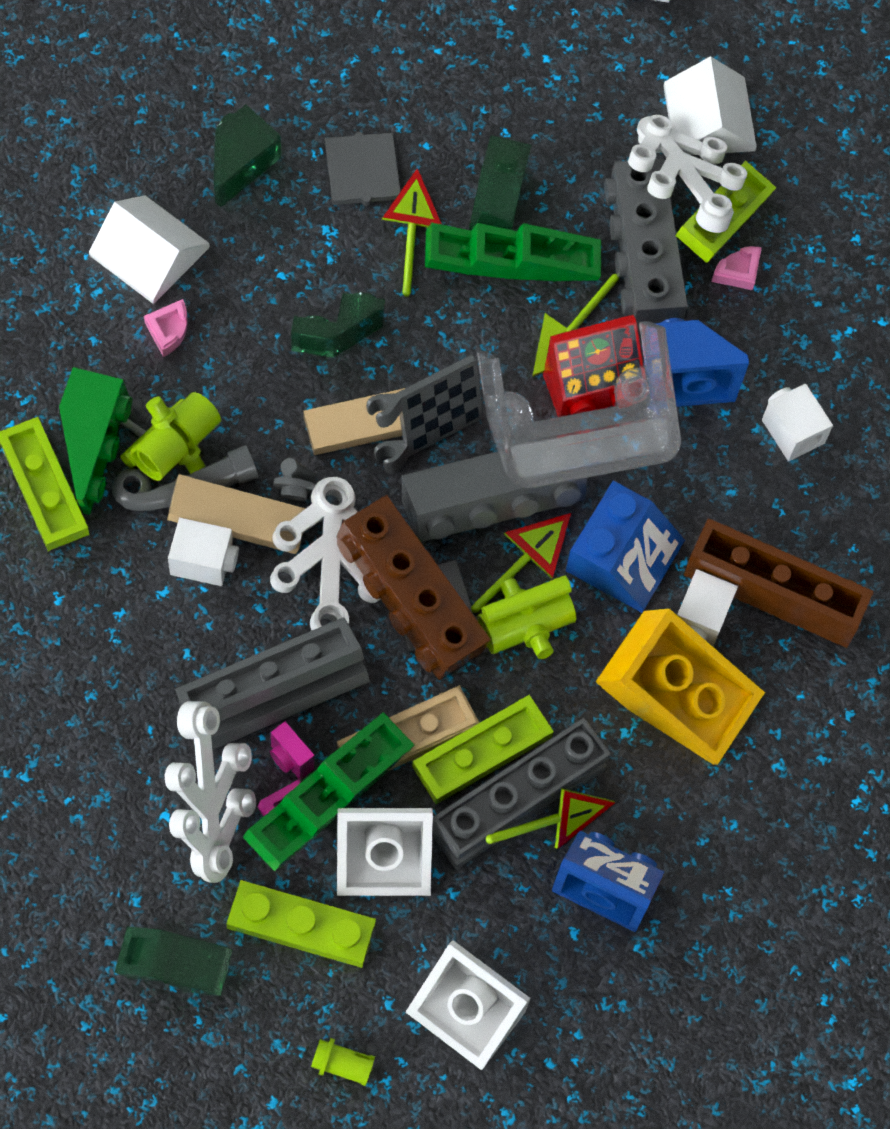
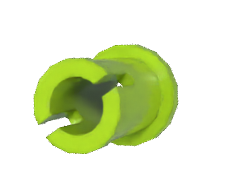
(342, 1062)

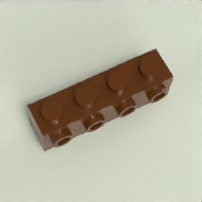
(781, 583)
(411, 588)

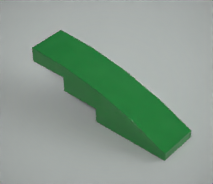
(511, 254)
(332, 786)

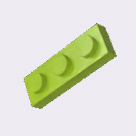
(744, 204)
(43, 484)
(482, 749)
(301, 923)

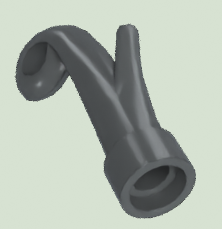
(232, 469)

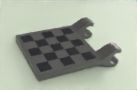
(428, 411)

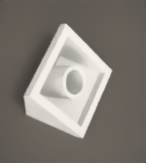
(711, 103)
(146, 246)
(384, 851)
(468, 1005)

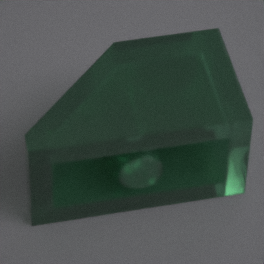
(242, 152)
(501, 183)

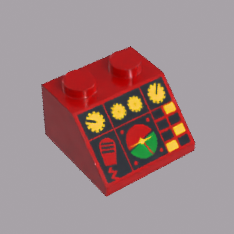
(587, 362)

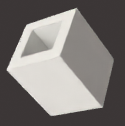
(796, 421)
(202, 552)
(707, 604)

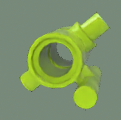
(173, 436)
(528, 615)

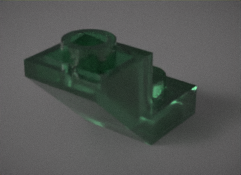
(357, 318)
(174, 960)

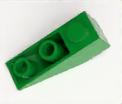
(90, 420)

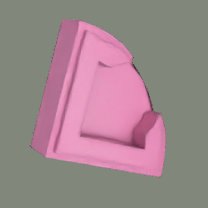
(739, 268)
(168, 326)

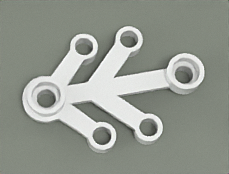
(661, 136)
(322, 549)
(210, 850)

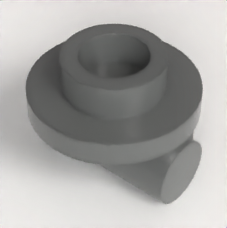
(296, 480)

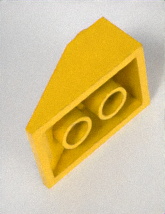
(680, 684)

